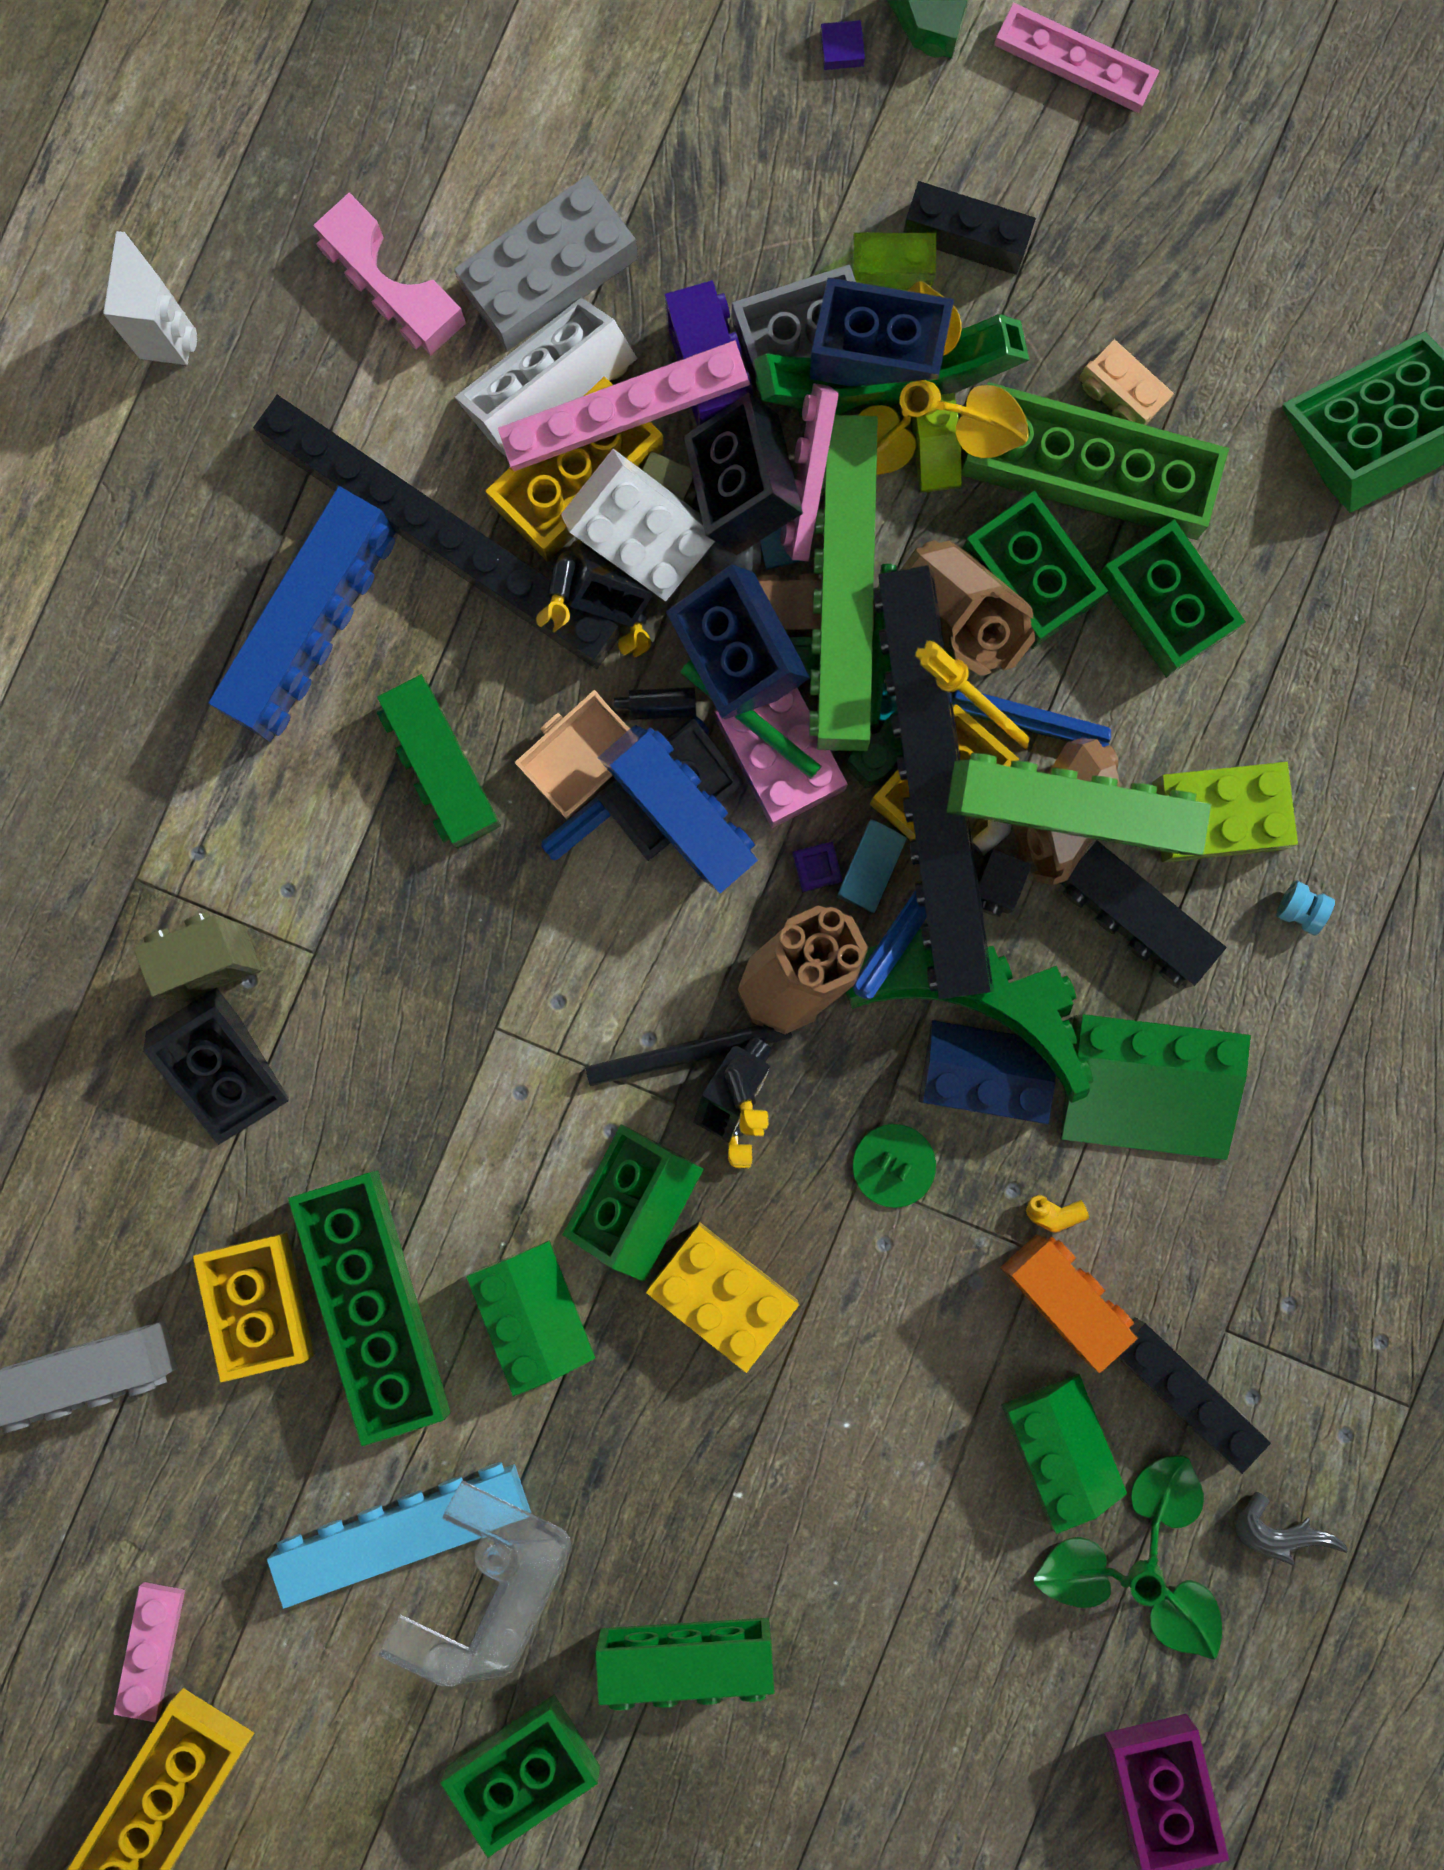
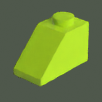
(937, 449)

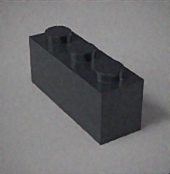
(970, 227)

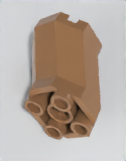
(979, 613)
(1056, 852)
(802, 969)

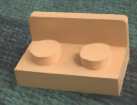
(1124, 385)

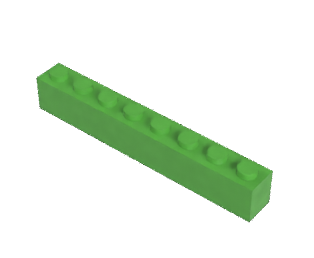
(846, 588)

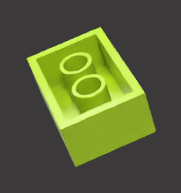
(1247, 812)

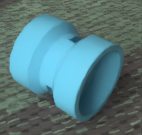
(1305, 907)

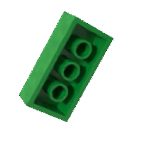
(684, 1663)

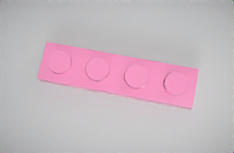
(1076, 57)
(812, 456)

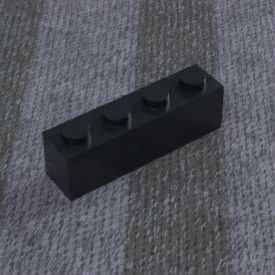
(1142, 916)
(1193, 1398)

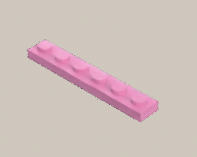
(624, 406)

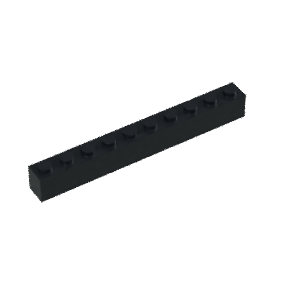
(431, 527)
(930, 750)

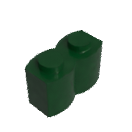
(876, 764)

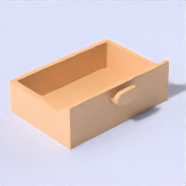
(565, 758)

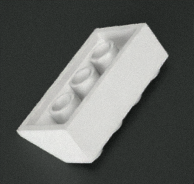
(548, 369)

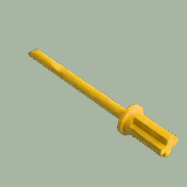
(952, 676)

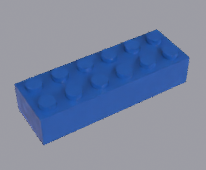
(305, 615)

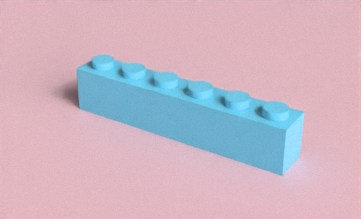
(381, 1538)

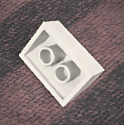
(145, 309)

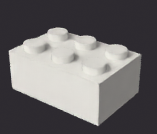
(637, 525)

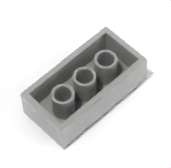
(547, 262)
(88, 1373)

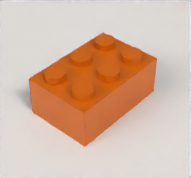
(1070, 1301)

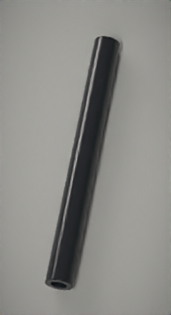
(679, 1054)

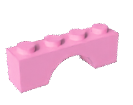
(423, 309)

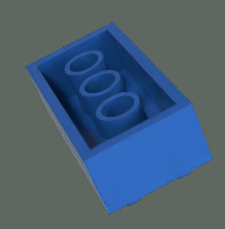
(677, 807)

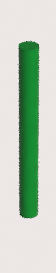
(878, 661)
(764, 731)

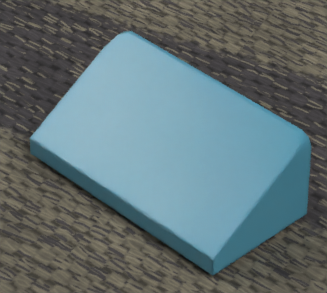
(871, 866)

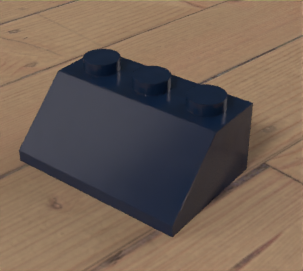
(737, 643)
(986, 1073)

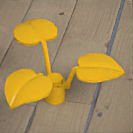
(989, 423)

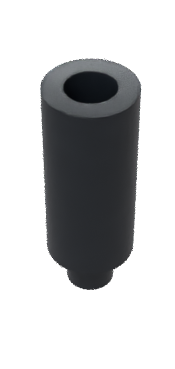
(657, 703)

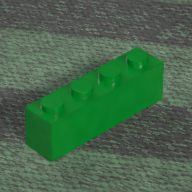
(438, 762)

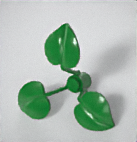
(1179, 1619)

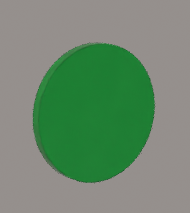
(894, 1165)

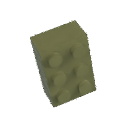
(196, 957)

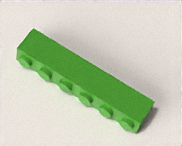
(1077, 806)

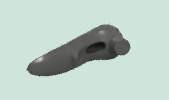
(1276, 1542)

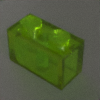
(894, 259)

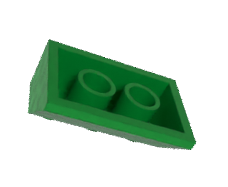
(632, 1203)
(531, 1318)
(1065, 1453)

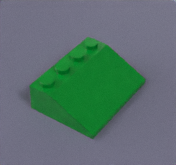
(1376, 422)
(1158, 1086)

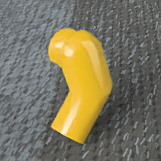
(1054, 1217)

